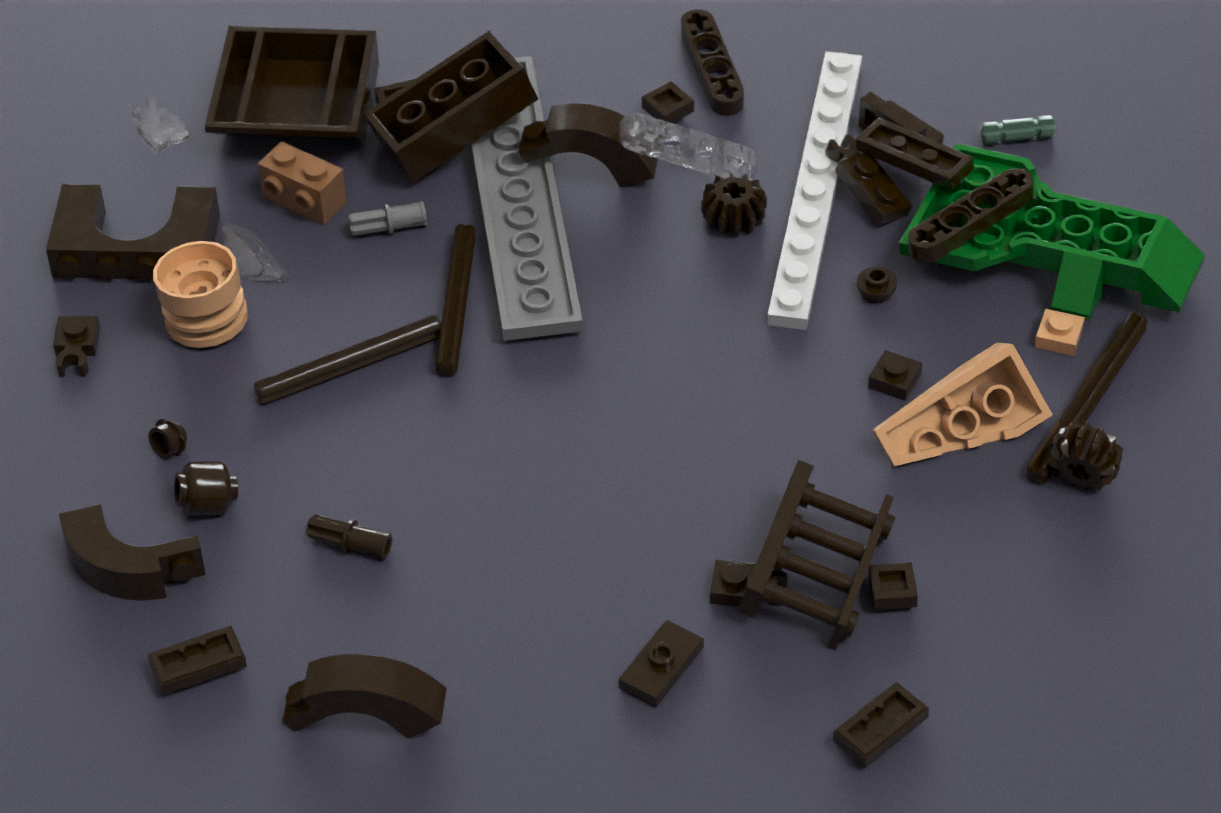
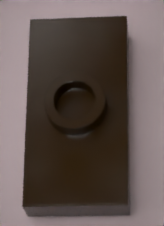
(197, 660)
(661, 663)
(880, 724)

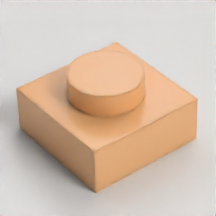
(1059, 332)

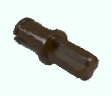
(349, 536)

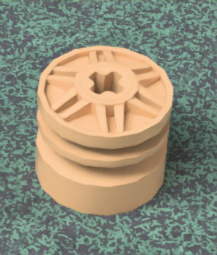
(200, 294)

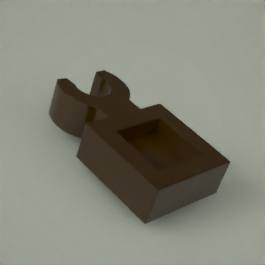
(74, 341)
(731, 580)

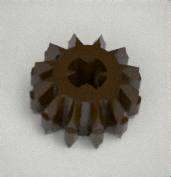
(734, 204)
(1085, 456)

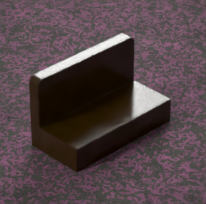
(873, 107)

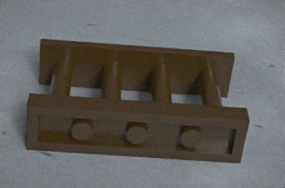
(777, 556)

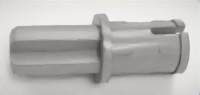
(388, 219)

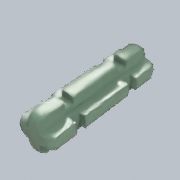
(1017, 130)

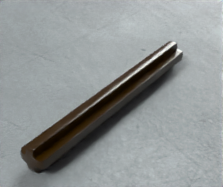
(455, 300)
(347, 359)

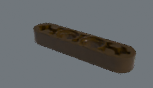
(714, 61)
(935, 239)

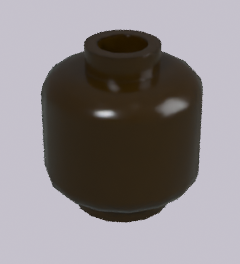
(205, 488)

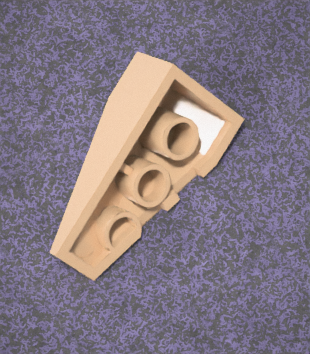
(973, 405)

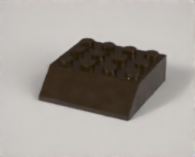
(294, 83)

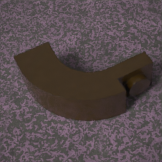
(586, 131)
(122, 568)
(368, 686)

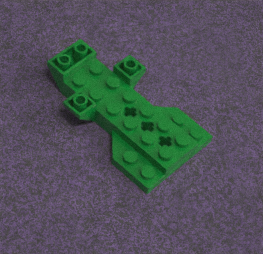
(1073, 237)

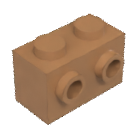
(302, 183)

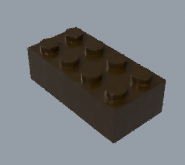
(451, 106)

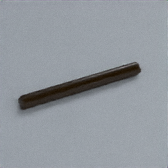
(1090, 391)

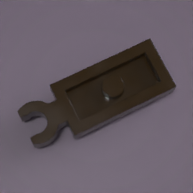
(868, 181)

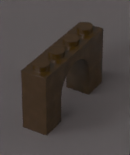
(82, 251)

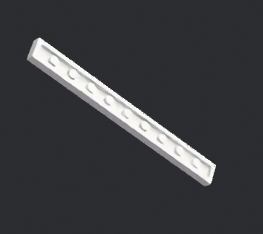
(814, 194)

